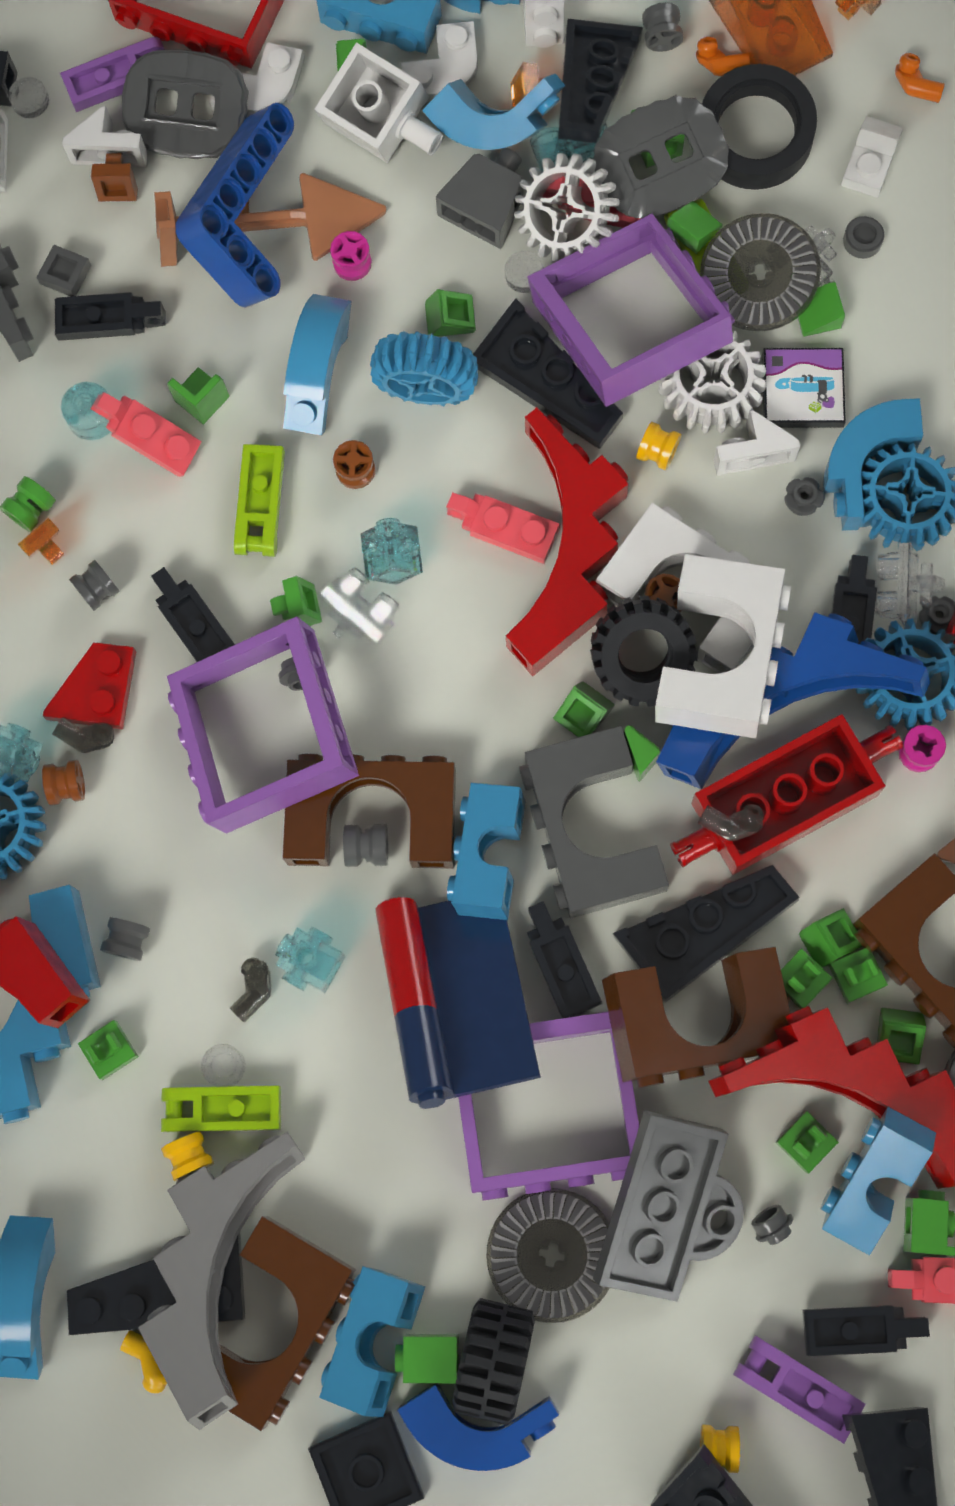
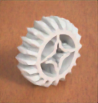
(571, 194)
(731, 402)

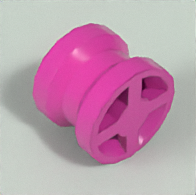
(354, 247)
(914, 753)

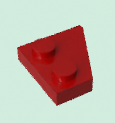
(96, 688)

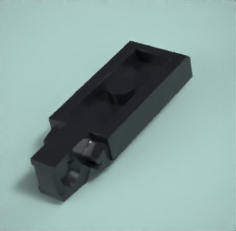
(105, 316)
(856, 597)
(190, 617)
(561, 964)
(859, 1330)

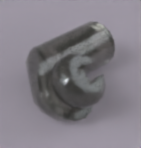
(86, 738)
(735, 826)
(257, 988)

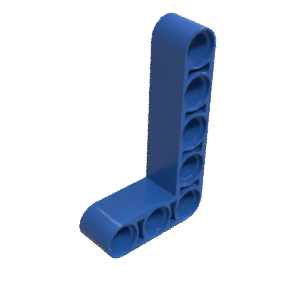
(208, 219)

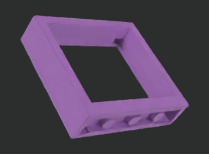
(614, 252)
(336, 751)
(577, 1174)

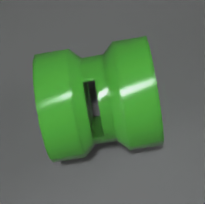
(27, 504)

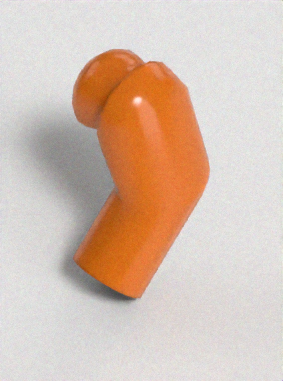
(715, 60)
(913, 81)

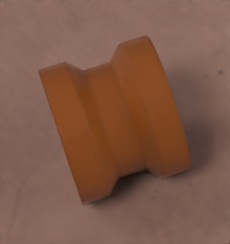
(352, 455)
(665, 588)
(63, 782)

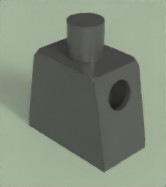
(483, 196)

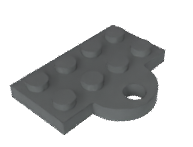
(668, 1208)

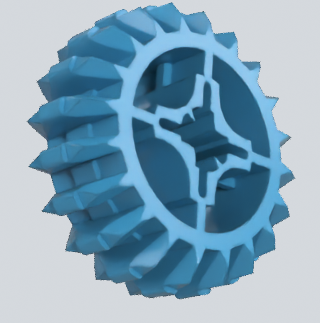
(424, 369)
(923, 497)
(940, 662)
(22, 819)

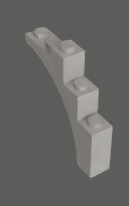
(193, 1266)

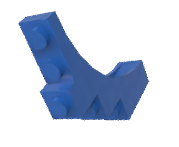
(823, 663)

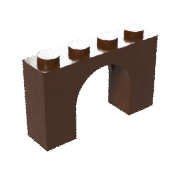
(424, 786)
(894, 931)
(652, 1048)
(317, 1285)

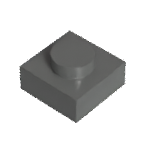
(64, 271)

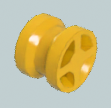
(658, 446)
(187, 1155)
(723, 1445)

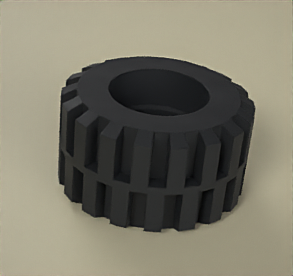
(623, 621)
(493, 1361)

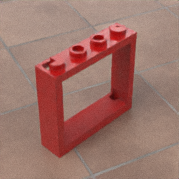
(198, 36)

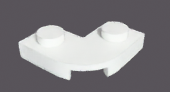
(455, 61)
(275, 77)

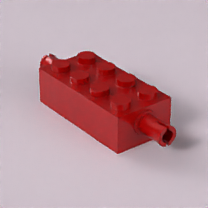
(796, 788)

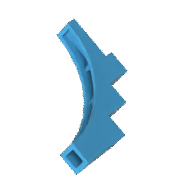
(64, 925)

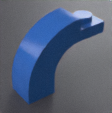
(472, 1446)

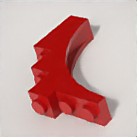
(586, 494)
(37, 975)
(866, 1072)

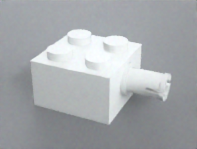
(377, 105)

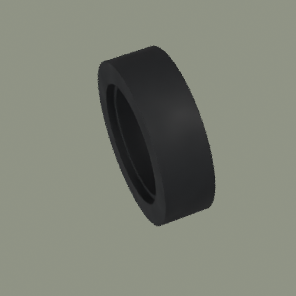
(793, 96)

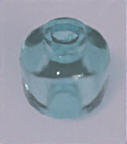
(77, 411)

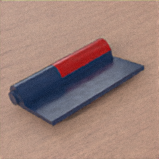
(454, 1001)

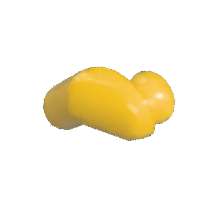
(136, 1346)

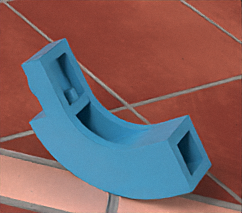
(476, 125)
(311, 362)
(861, 439)
(25, 1259)

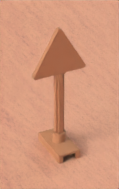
(324, 213)

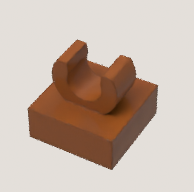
(114, 180)

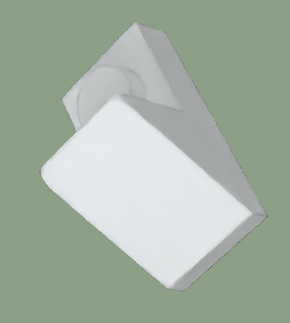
(94, 138)
(871, 156)
(767, 447)

